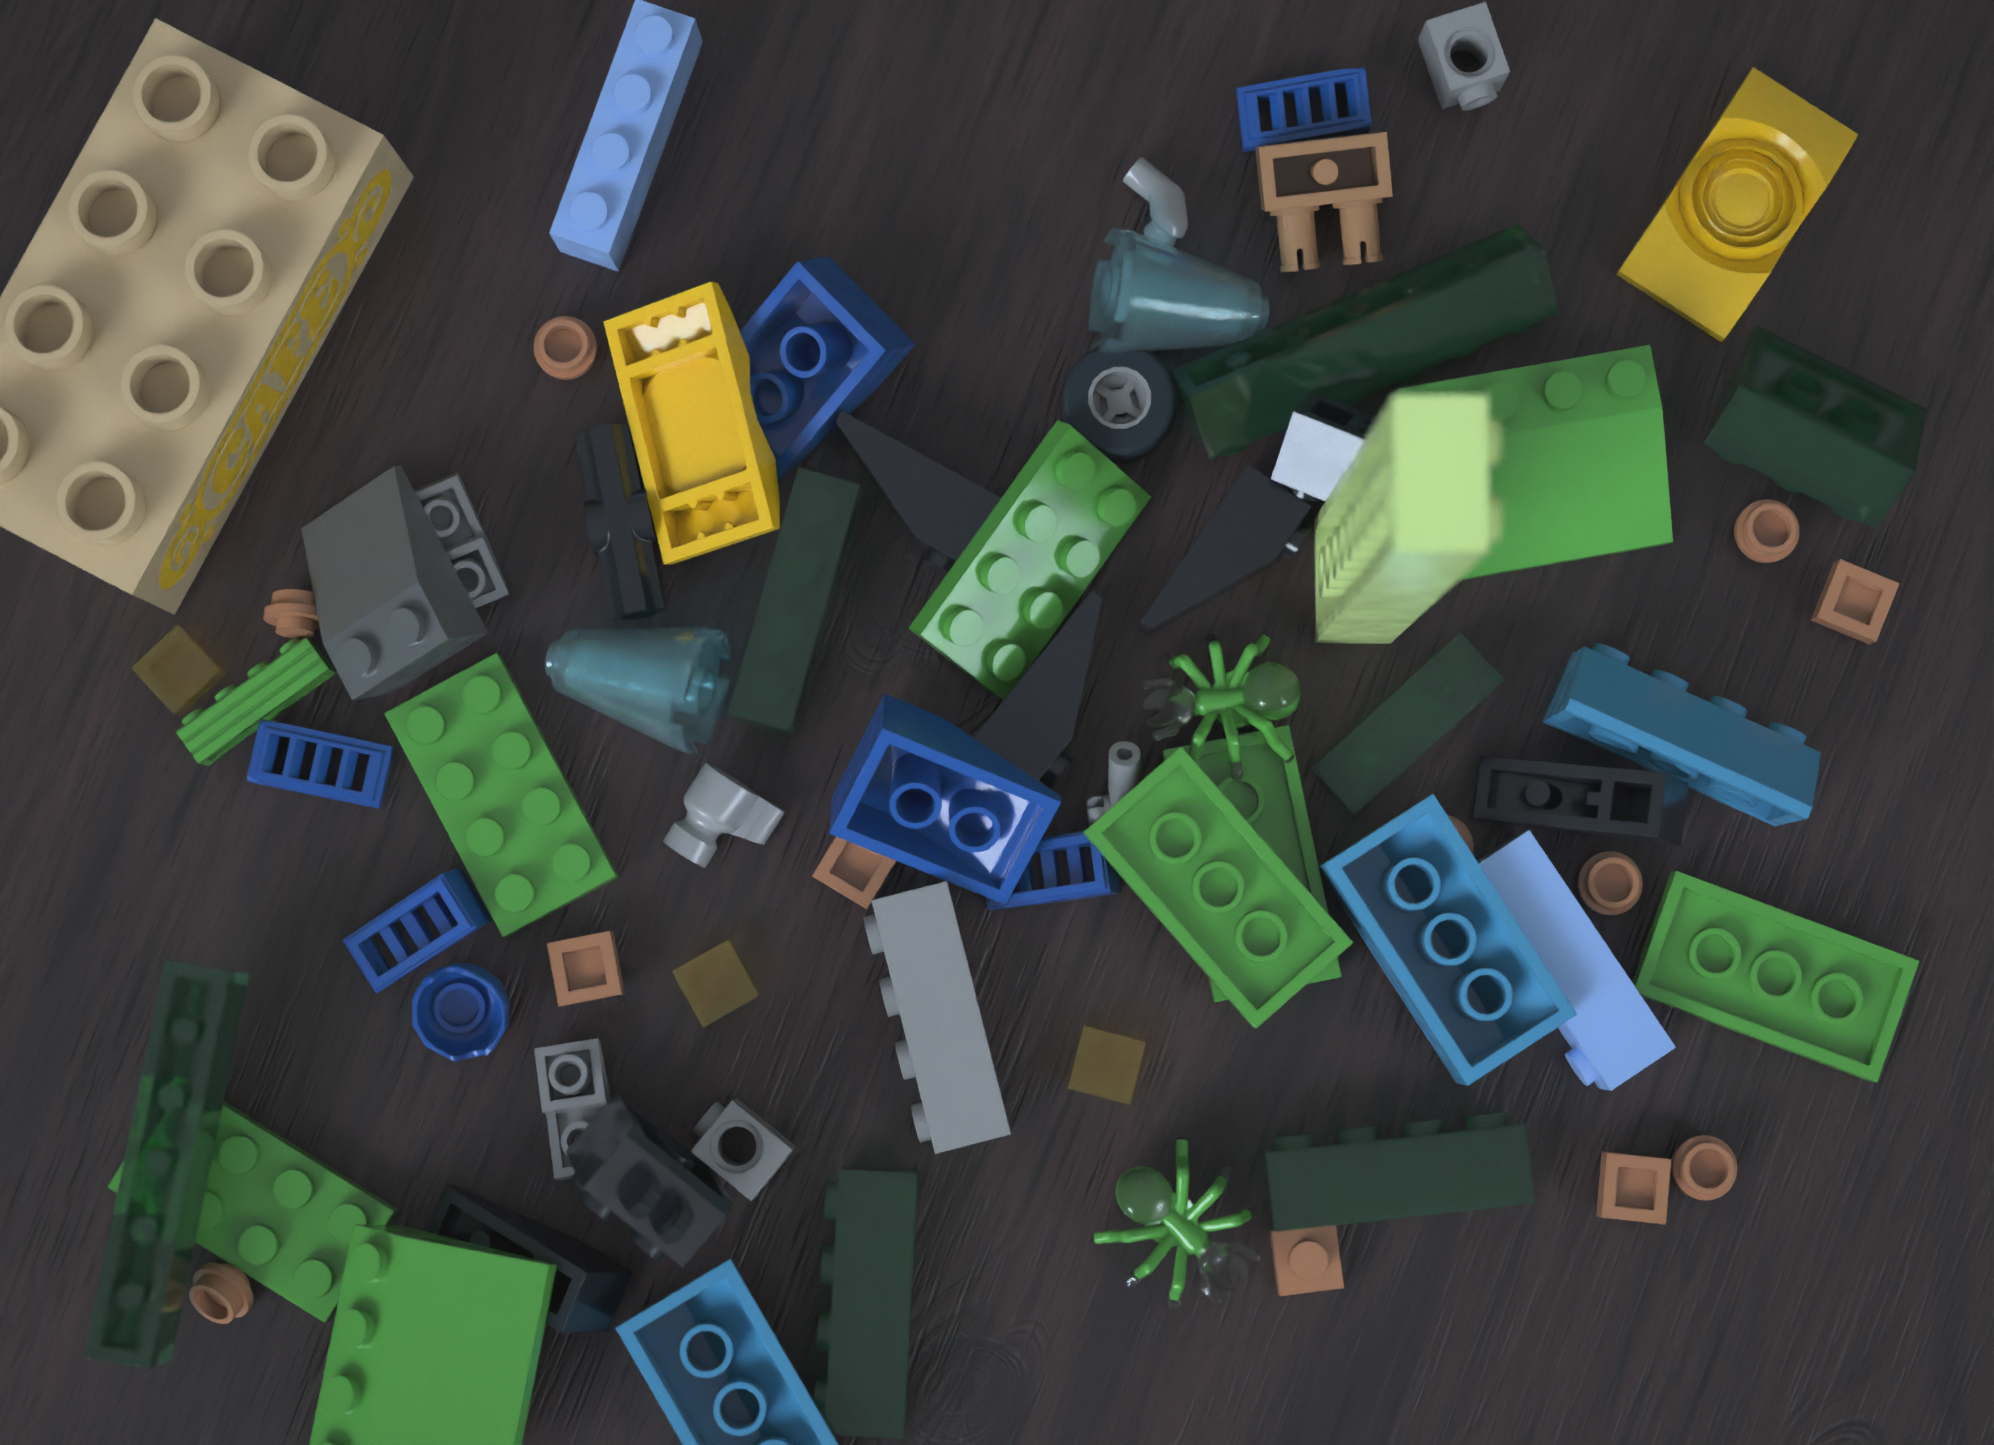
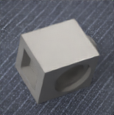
(1471, 32)
(770, 1152)

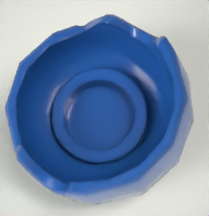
(461, 1011)

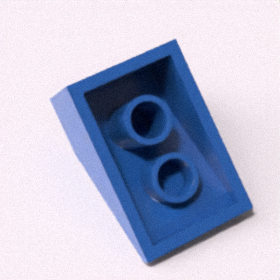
(816, 353)
(940, 801)

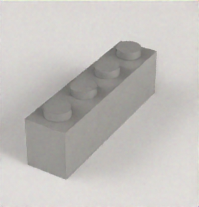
(939, 1017)

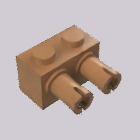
(1338, 171)

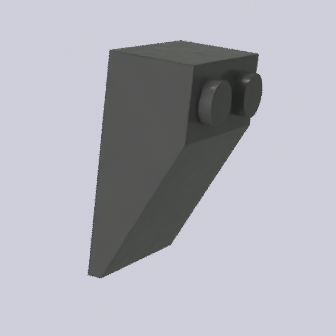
(385, 588)

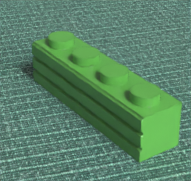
(263, 696)

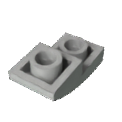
(463, 538)
(571, 1094)

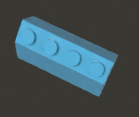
(1682, 735)
(1446, 941)
(721, 1367)

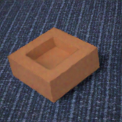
(1855, 601)
(854, 871)
(585, 968)
(1633, 1187)
(1306, 1260)

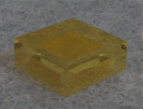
(178, 670)
(716, 983)
(1106, 1065)

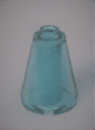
(1169, 299)
(646, 678)

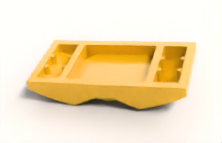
(1737, 205)
(694, 423)

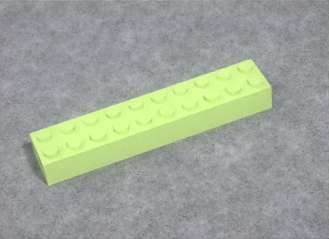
(1406, 517)

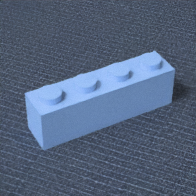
(626, 135)
(1614, 1026)

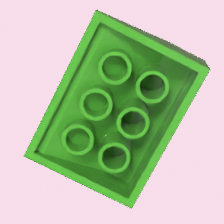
(1576, 460)
(432, 1342)

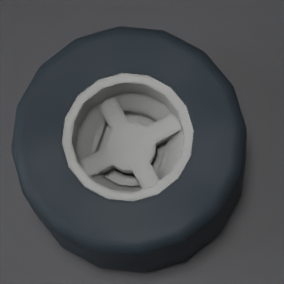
(1125, 384)

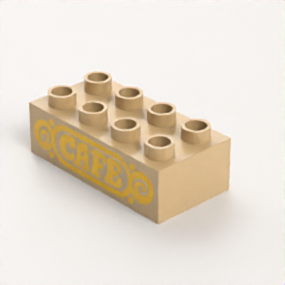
(177, 308)

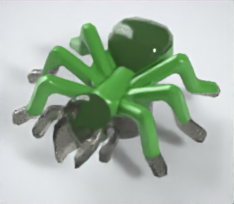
(1234, 703)
(1174, 1222)

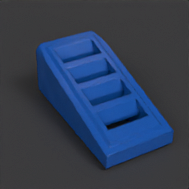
(1323, 84)
(266, 752)
(1106, 878)
(462, 903)

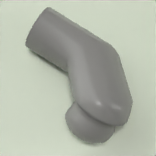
(1165, 200)
(1122, 777)

